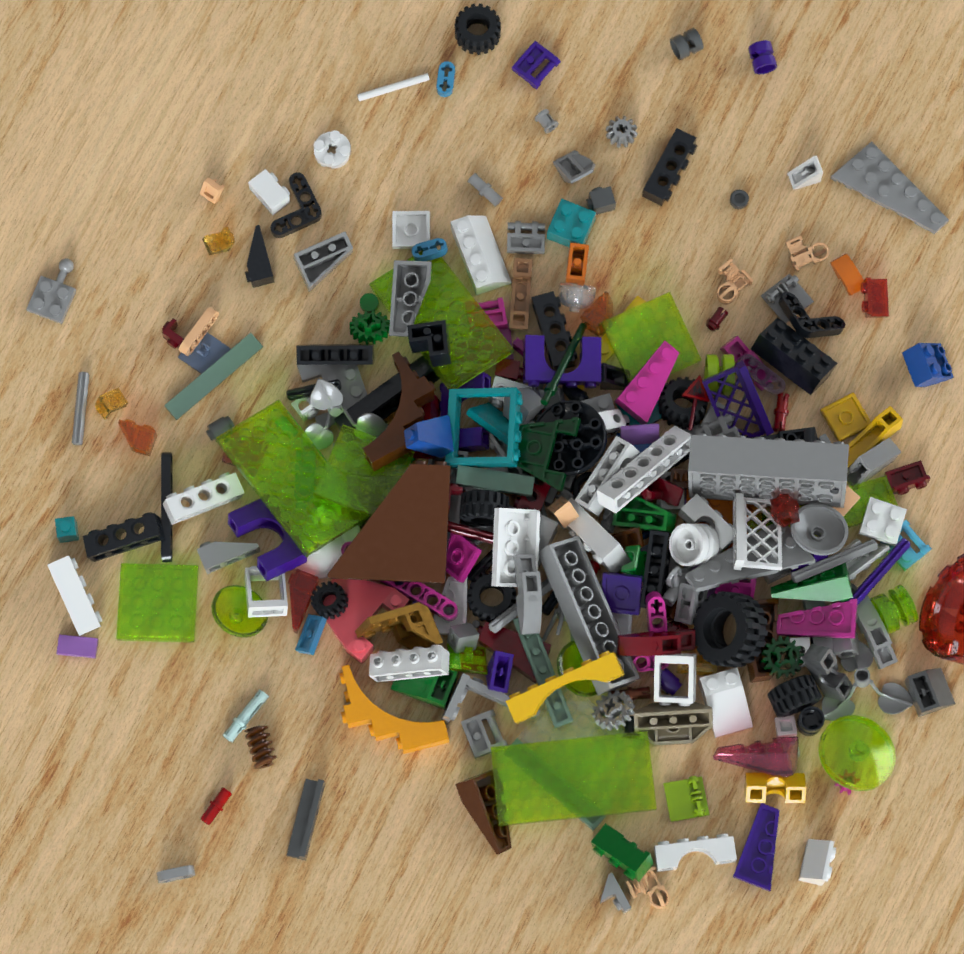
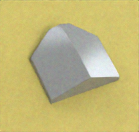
(574, 166)
(530, 407)

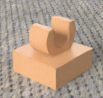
(211, 190)

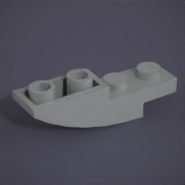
(529, 594)
(875, 633)

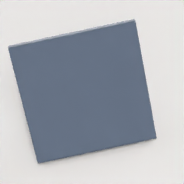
(205, 354)

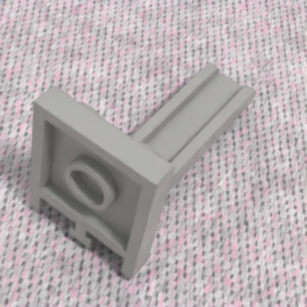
(475, 685)

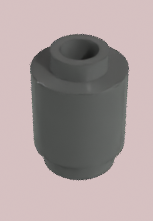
(219, 427)

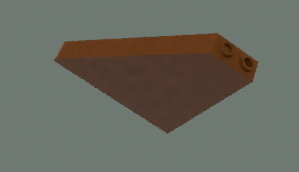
(406, 532)

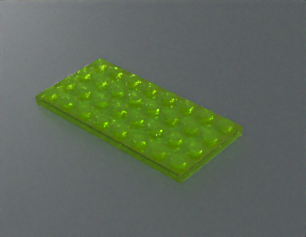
(473, 336)
(284, 473)
(573, 778)

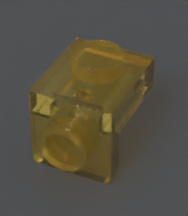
(219, 242)

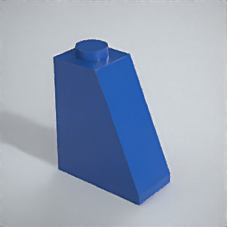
(430, 436)

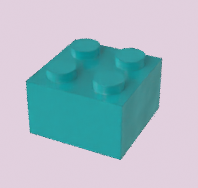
(571, 224)

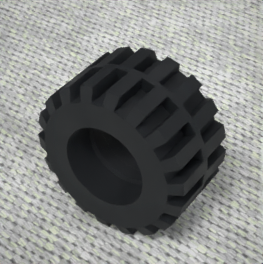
(477, 15)
(672, 412)
(479, 505)
(479, 608)
(794, 695)

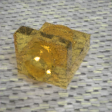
(110, 402)

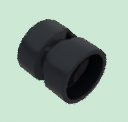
(810, 721)

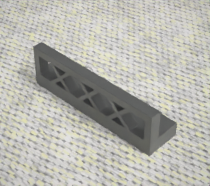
(306, 819)

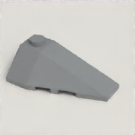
(408, 292)

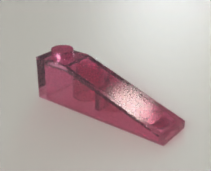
(770, 758)

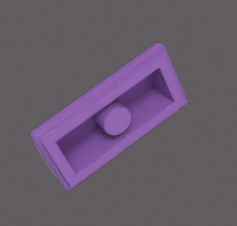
(640, 433)

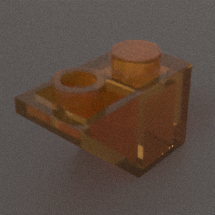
(597, 313)
(140, 438)

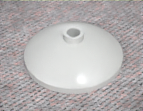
(323, 559)

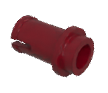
(714, 322)

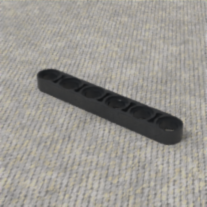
(166, 489)

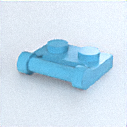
(910, 556)

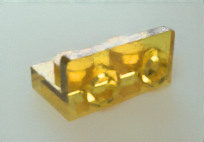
(703, 667)

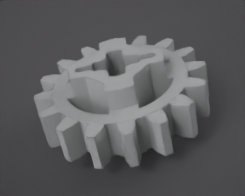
(613, 710)

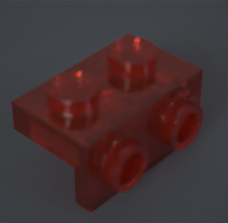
(875, 298)

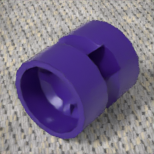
(762, 57)

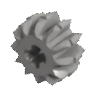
(617, 136)

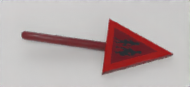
(696, 392)

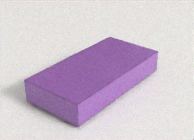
(77, 646)

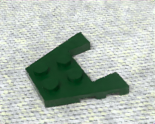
(537, 448)

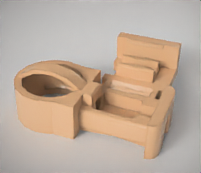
(804, 257)
(736, 283)
(650, 883)

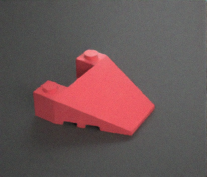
(364, 600)

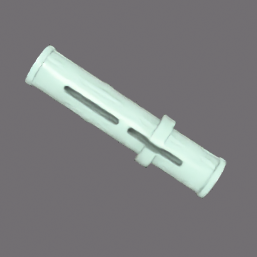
(245, 716)

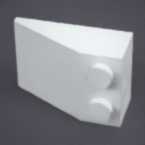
(728, 700)

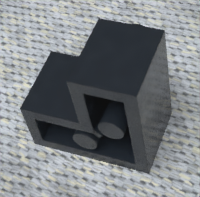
(431, 338)

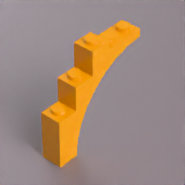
(412, 735)

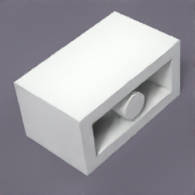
(269, 192)

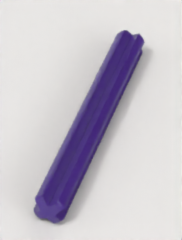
(878, 573)

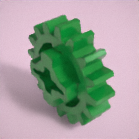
(369, 327)

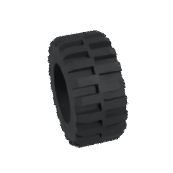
(749, 629)

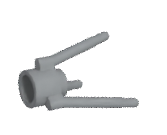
(557, 612)

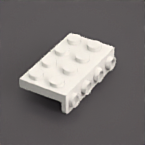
(514, 534)

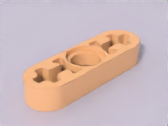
(198, 331)

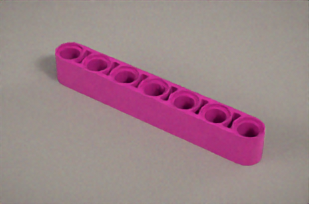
(426, 593)

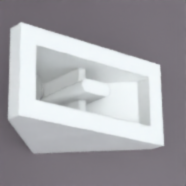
(806, 173)

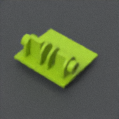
(686, 799)

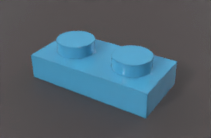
(311, 634)

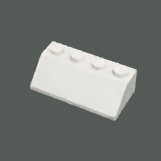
(480, 253)

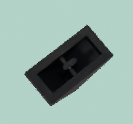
(612, 378)

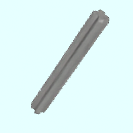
(834, 560)
(512, 613)

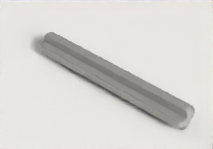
(80, 408)

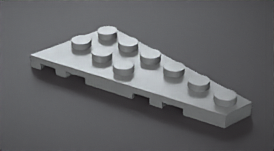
(886, 185)

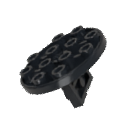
(580, 452)

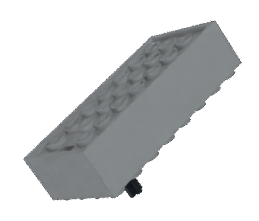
(767, 468)

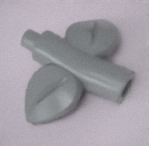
(673, 582)

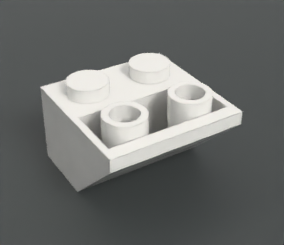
(816, 861)

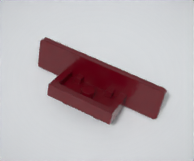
(663, 490)

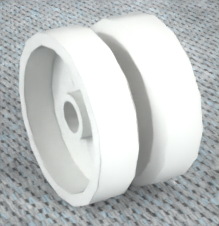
(693, 544)

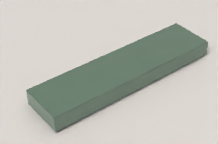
(494, 480)

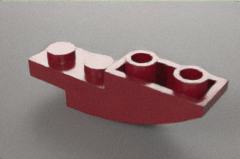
(655, 643)

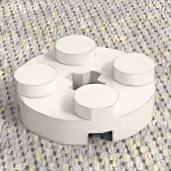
(329, 159)

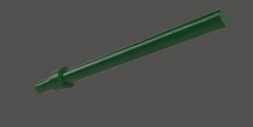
(551, 387)

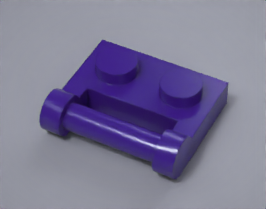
(530, 62)

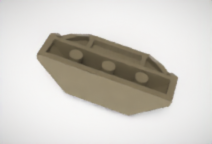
(673, 722)

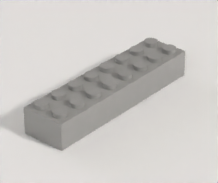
(585, 607)

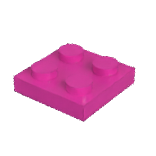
(461, 557)

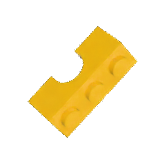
(760, 785)

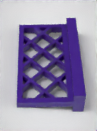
(749, 393)

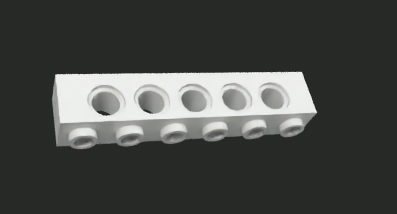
(644, 469)

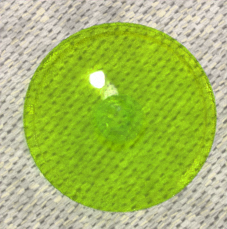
(857, 753)

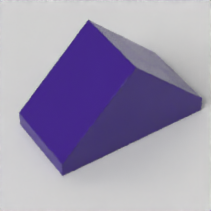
(499, 671)

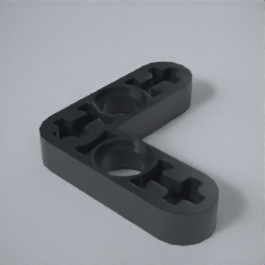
(303, 213)
(804, 325)

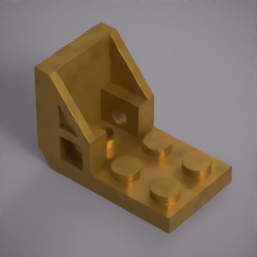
(417, 620)

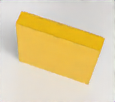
(845, 417)

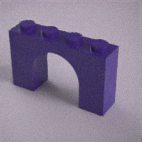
(538, 372)
(473, 438)
(277, 561)

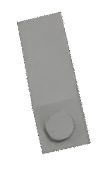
(221, 554)

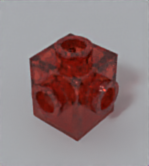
(784, 510)

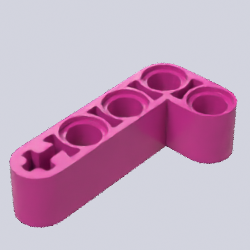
(648, 664)

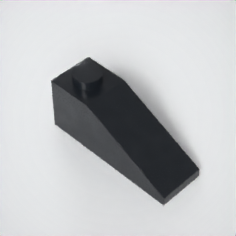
(258, 263)

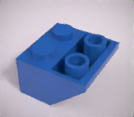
(927, 364)

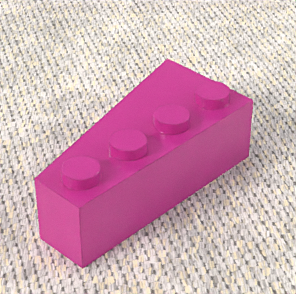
(645, 388)

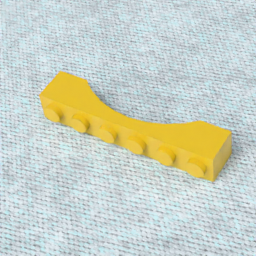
(877, 431)
(528, 703)

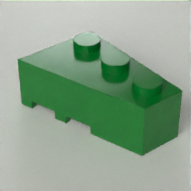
(645, 515)
(622, 853)

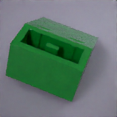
(430, 690)

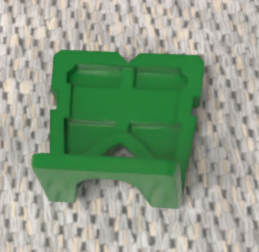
(638, 561)

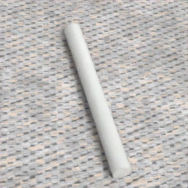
(393, 87)

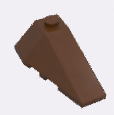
(480, 801)

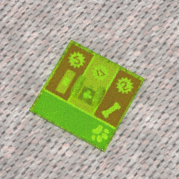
(468, 661)

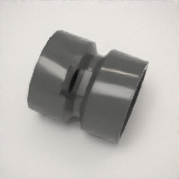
(682, 48)

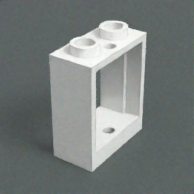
(265, 608)
(683, 658)

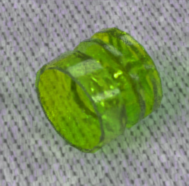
(895, 609)

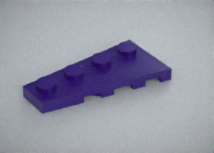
(758, 853)

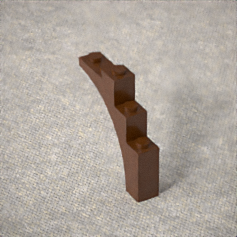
(415, 394)

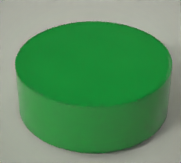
(369, 302)

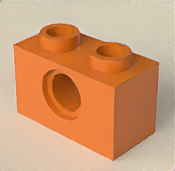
(577, 263)

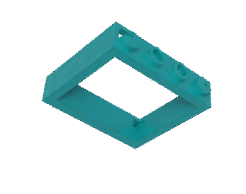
(514, 434)

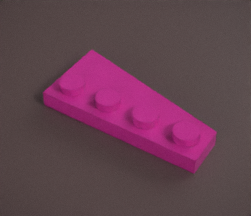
(826, 621)

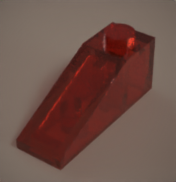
(301, 590)

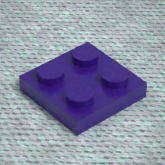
(622, 592)

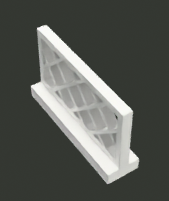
(740, 534)

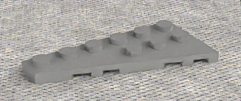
(720, 568)

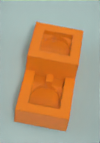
(848, 273)

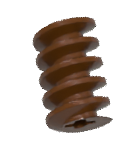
(259, 747)

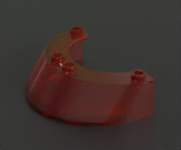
(943, 614)

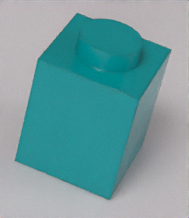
(67, 529)

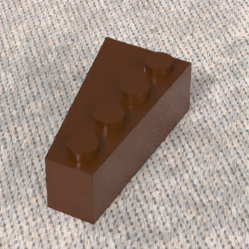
(756, 668)

